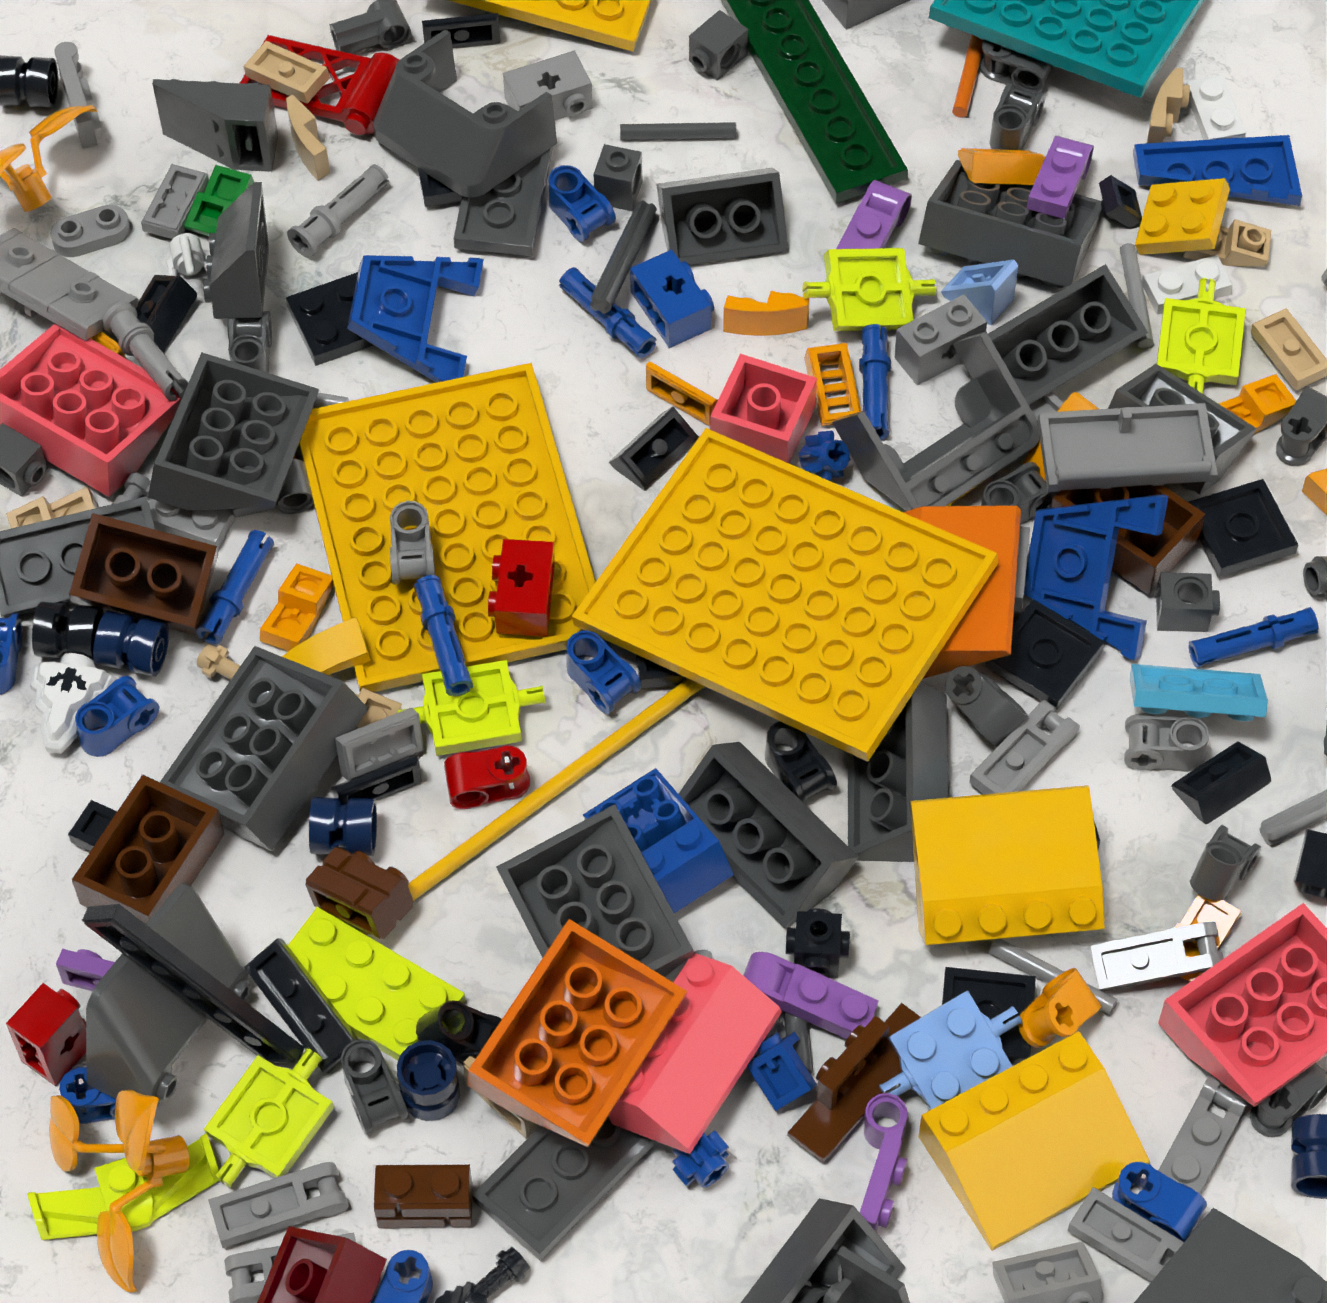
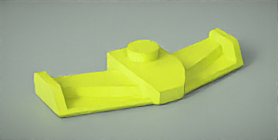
(77, 1211)

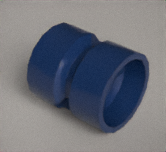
(125, 642)
(342, 826)
(428, 1080)
(1310, 1164)

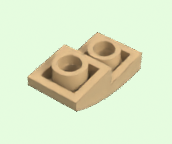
(1167, 106)
(1238, 245)

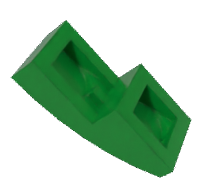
(221, 191)

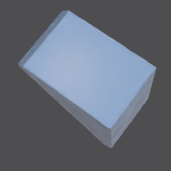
(986, 286)

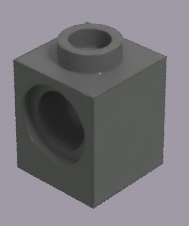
(718, 45)
(619, 176)
(20, 461)
(1176, 615)

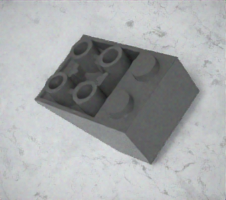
(220, 120)

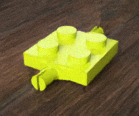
(868, 288)
(1201, 339)
(482, 716)
(269, 1118)

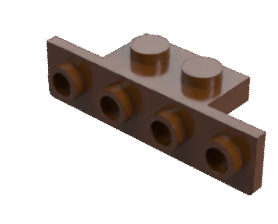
(850, 1083)

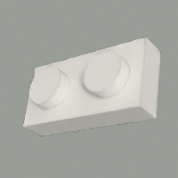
(1215, 109)
(1182, 281)

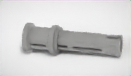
(327, 219)
(138, 341)

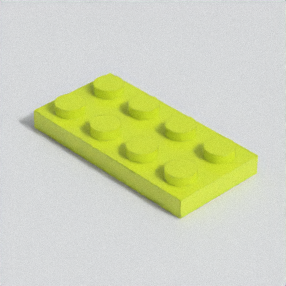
(369, 983)

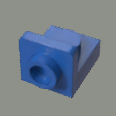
(780, 1070)

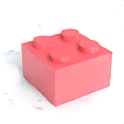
(765, 407)

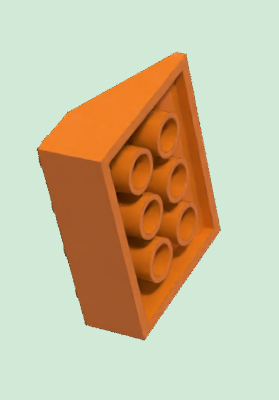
(988, 623)
(575, 1035)

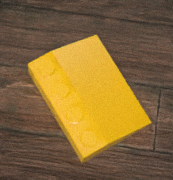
(1006, 865)
(1032, 1140)

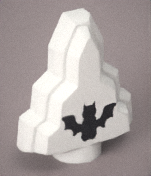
(61, 692)

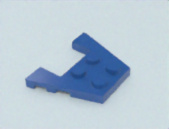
(396, 306)
(1074, 562)

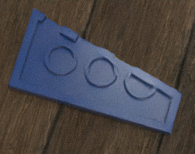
(1252, 166)

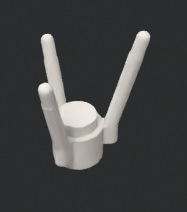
(186, 255)

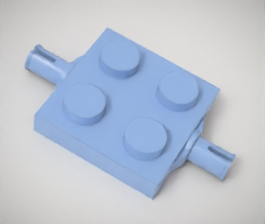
(950, 1050)

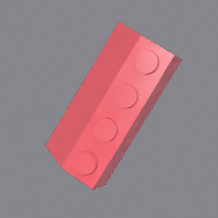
(696, 1055)

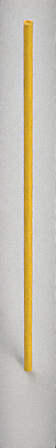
(556, 785)

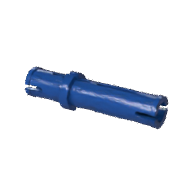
(618, 322)
(875, 369)
(228, 599)
(438, 620)
(1270, 632)

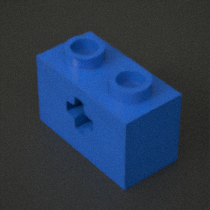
(671, 298)

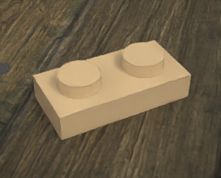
(286, 71)
(1290, 349)

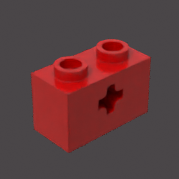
(523, 588)
(49, 1033)

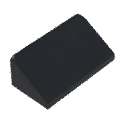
(465, 30)
(165, 306)
(654, 448)
(380, 782)
(1223, 782)

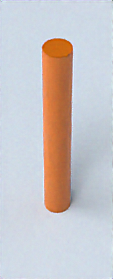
(968, 77)

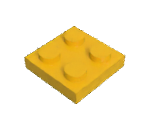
(1182, 216)

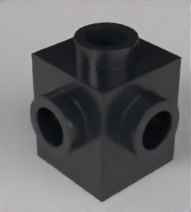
(818, 941)

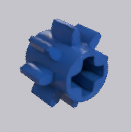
(824, 455)
(704, 1163)

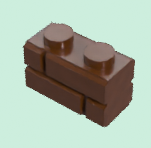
(360, 892)
(423, 1196)

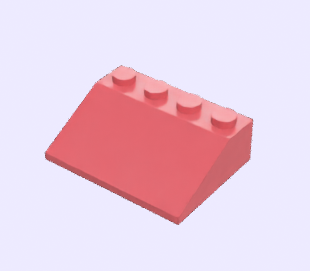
(84, 407)
(1259, 1010)

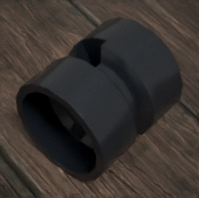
(28, 81)
(54, 619)

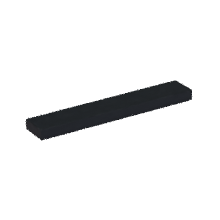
(192, 983)

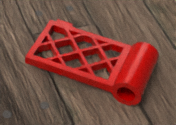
(362, 89)

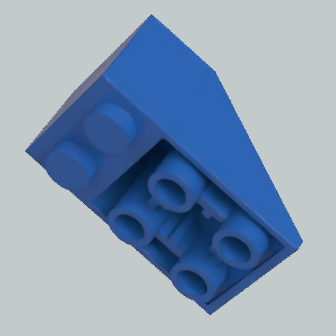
(671, 838)

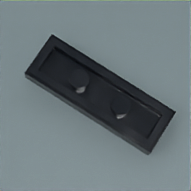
(301, 1003)

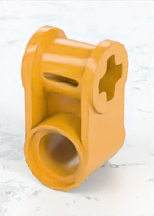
(1059, 1009)

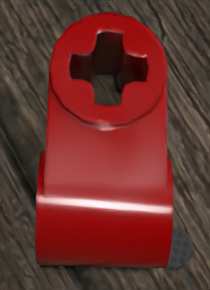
(481, 776)

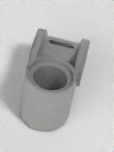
(411, 549)
(1163, 742)

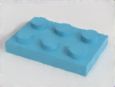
(1198, 692)

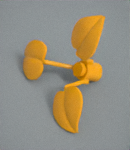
(28, 182)
(150, 1158)

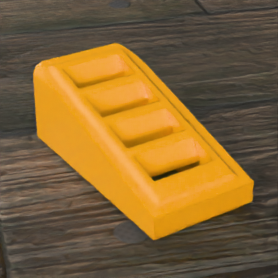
(832, 355)

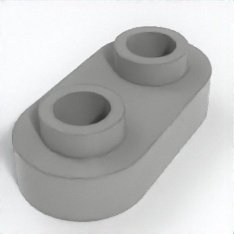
(90, 231)

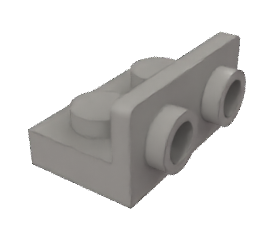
(1049, 1276)

